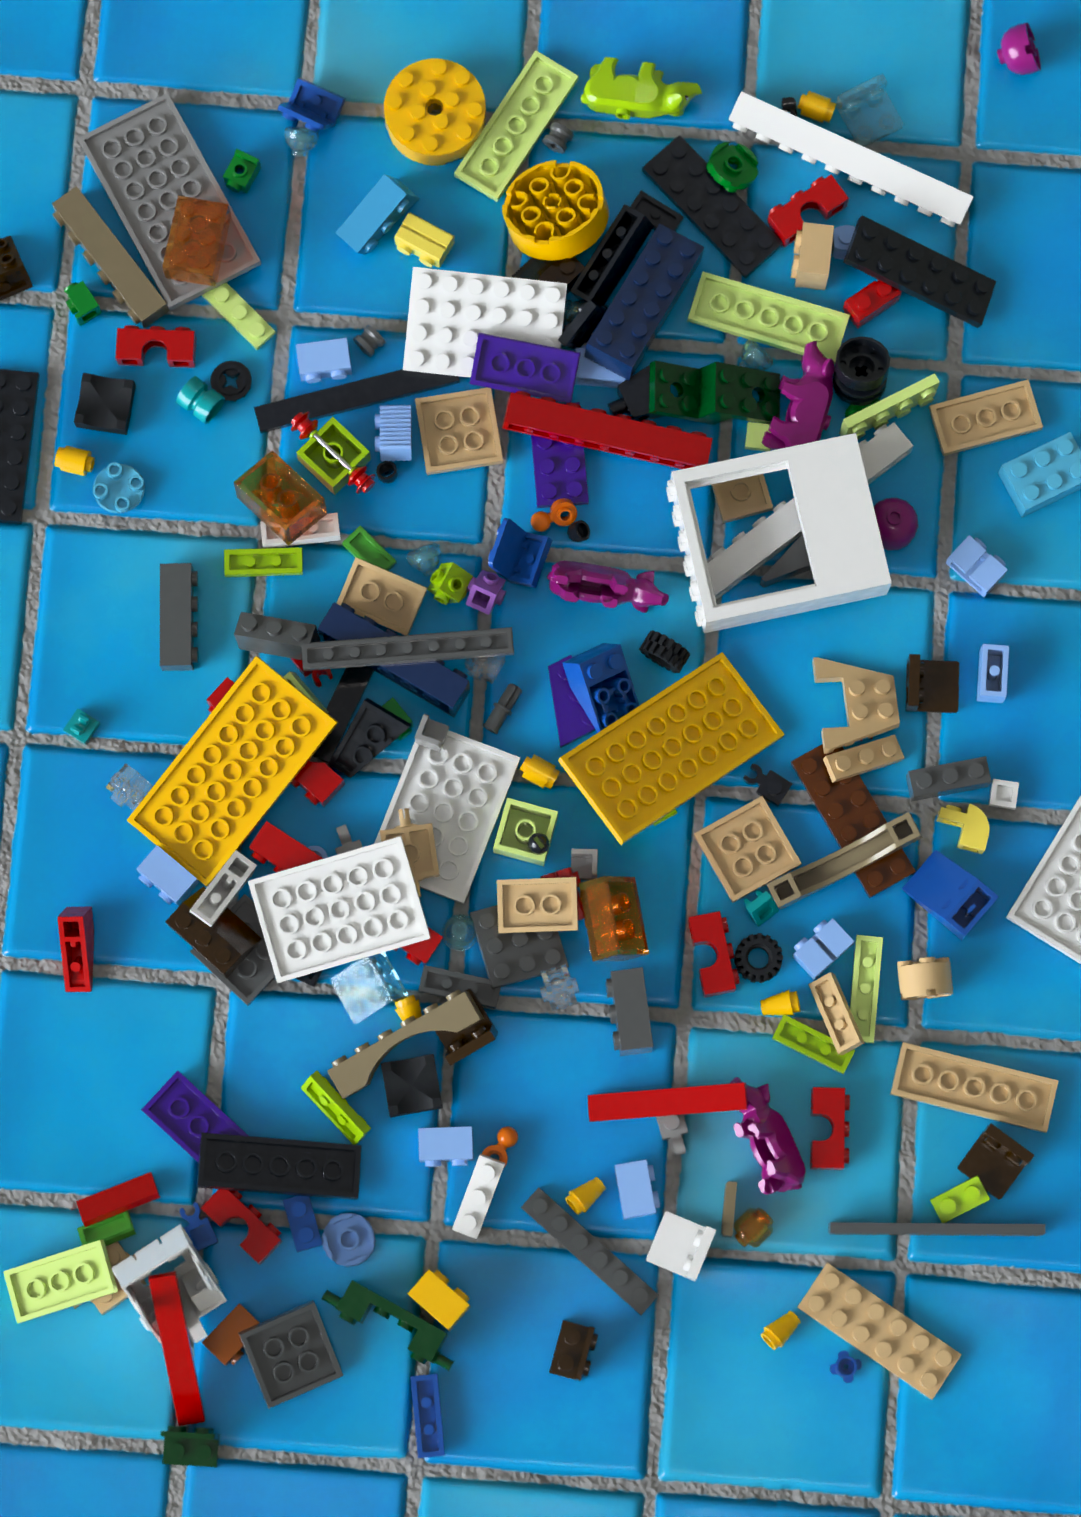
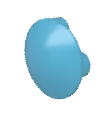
(118, 488)

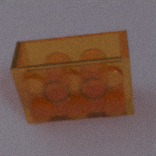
(196, 241)
(280, 497)
(613, 918)

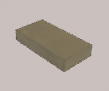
(728, 1209)

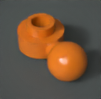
(541, 520)
(506, 1138)

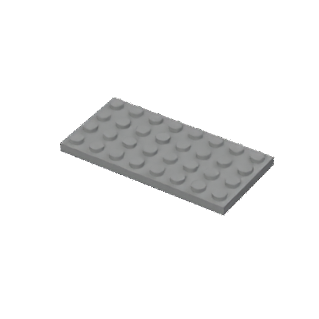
(143, 167)

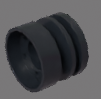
(861, 371)

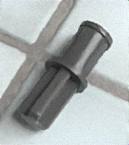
(502, 708)

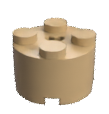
(925, 978)

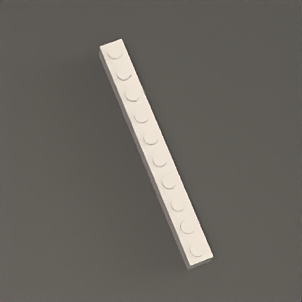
(851, 158)
(784, 527)

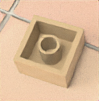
(814, 255)

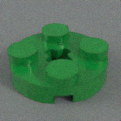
(724, 174)

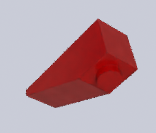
(77, 947)

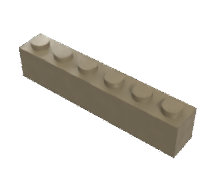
(110, 257)

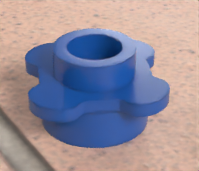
(853, 1366)

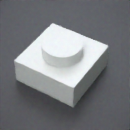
(1003, 794)

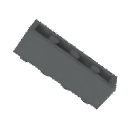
(177, 617)

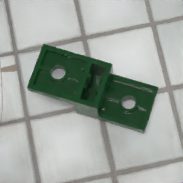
(714, 393)

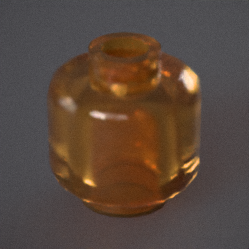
(753, 1227)

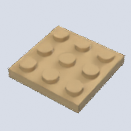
(459, 431)
(747, 849)

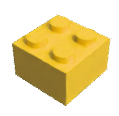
(439, 1299)

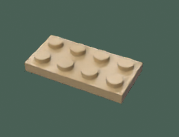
(985, 417)

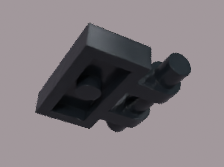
(583, 325)

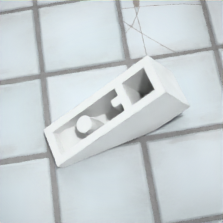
(223, 888)

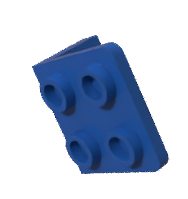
(313, 105)
(519, 554)

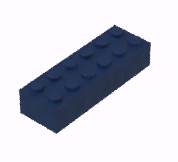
(644, 302)
(424, 679)

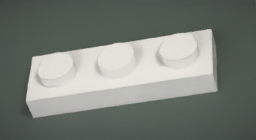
(323, 531)
(478, 1196)

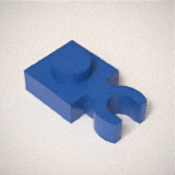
(199, 1230)

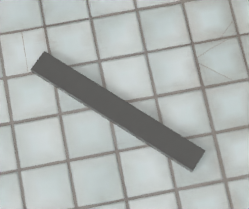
(407, 649)
(941, 1229)

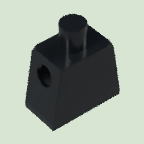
(634, 397)

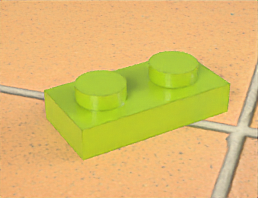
(960, 1199)

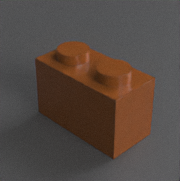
(224, 1339)

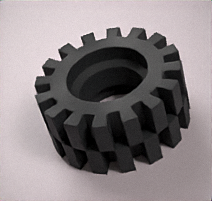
(664, 651)
(765, 943)

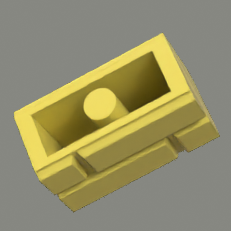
(423, 240)

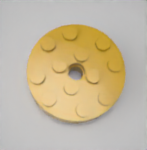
(430, 87)
(555, 210)

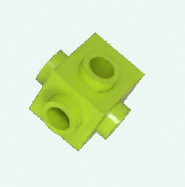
(449, 583)

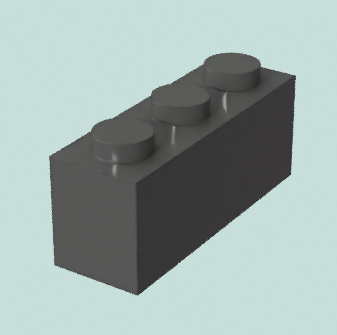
(274, 635)
(948, 778)

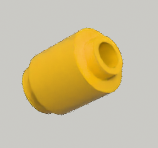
(816, 107)
(74, 460)
(539, 771)

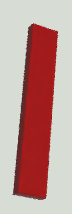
(667, 1102)
(177, 1348)

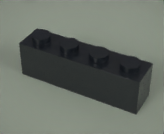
(612, 256)

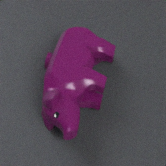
(809, 403)
(604, 585)
(770, 1143)

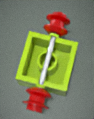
(333, 454)

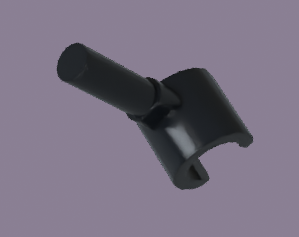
(789, 105)

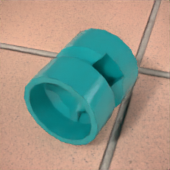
(198, 398)

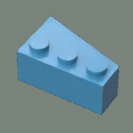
(376, 214)

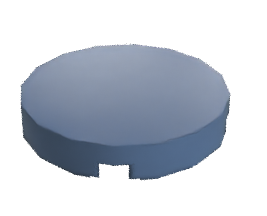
(348, 1239)

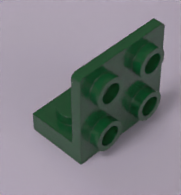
(190, 1448)

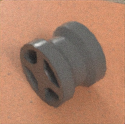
(558, 137)
(369, 340)

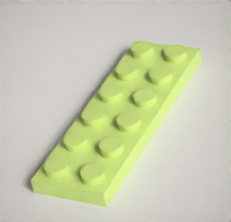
(516, 126)
(766, 316)

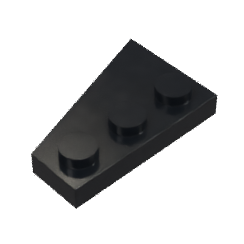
(366, 737)

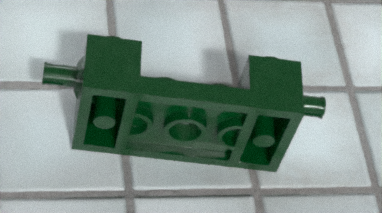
(357, 1304)

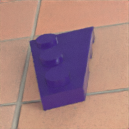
(569, 714)

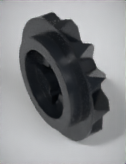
(232, 370)

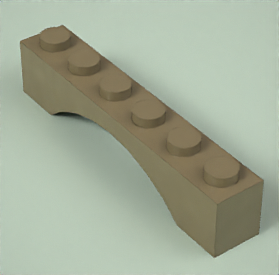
(844, 862)
(358, 1071)

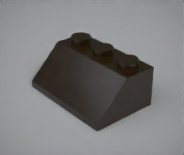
(555, 271)
(222, 944)

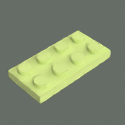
(893, 405)
(60, 1281)

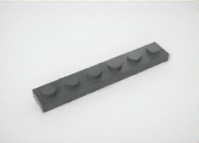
(589, 1251)

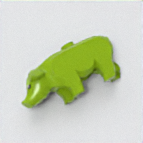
(635, 95)

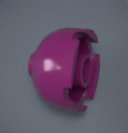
(1019, 50)
(896, 522)

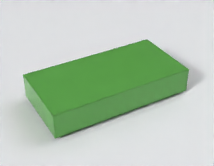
(365, 547)
(109, 1230)

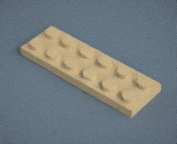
(974, 1087)
(879, 1331)

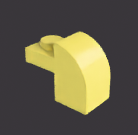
(973, 826)

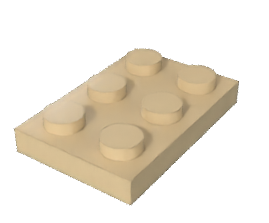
(382, 596)
(537, 905)

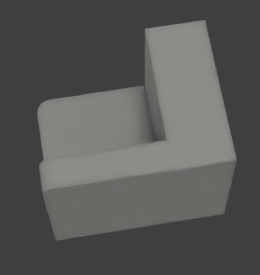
(431, 733)
(585, 862)

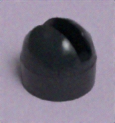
(384, 469)
(578, 531)
(533, 846)

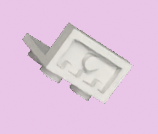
(680, 1246)

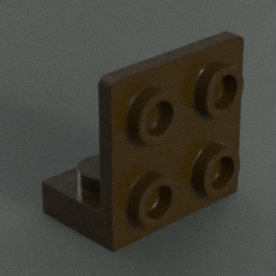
(12, 270)
(931, 685)
(468, 1041)
(995, 1160)
(572, 1351)

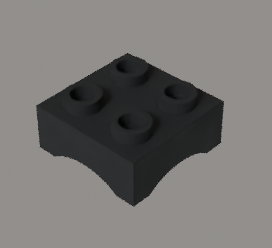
(105, 404)
(411, 1085)

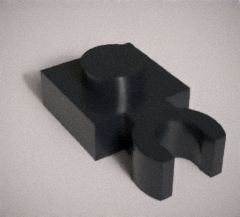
(771, 787)

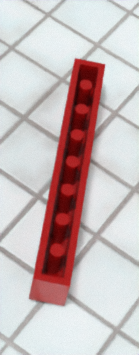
(606, 432)
(286, 853)

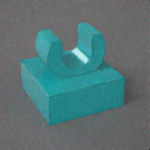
(81, 726)
(761, 908)

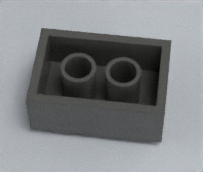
(629, 1012)

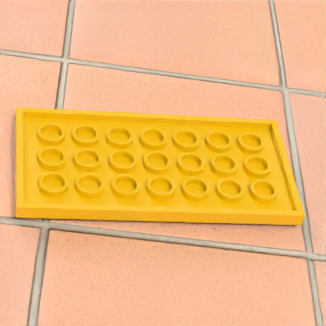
(671, 748)
(232, 771)

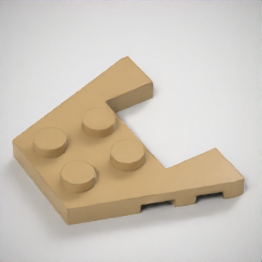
(868, 702)

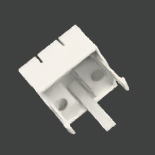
(195, 1278)

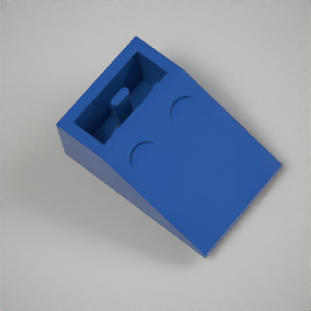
(602, 684)
(950, 894)

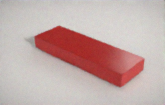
(118, 1199)

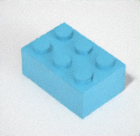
(1043, 474)

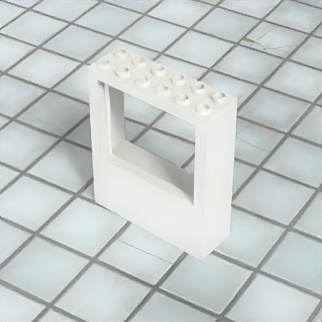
(834, 521)

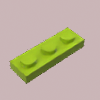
(263, 562)
(811, 1044)
(335, 1108)

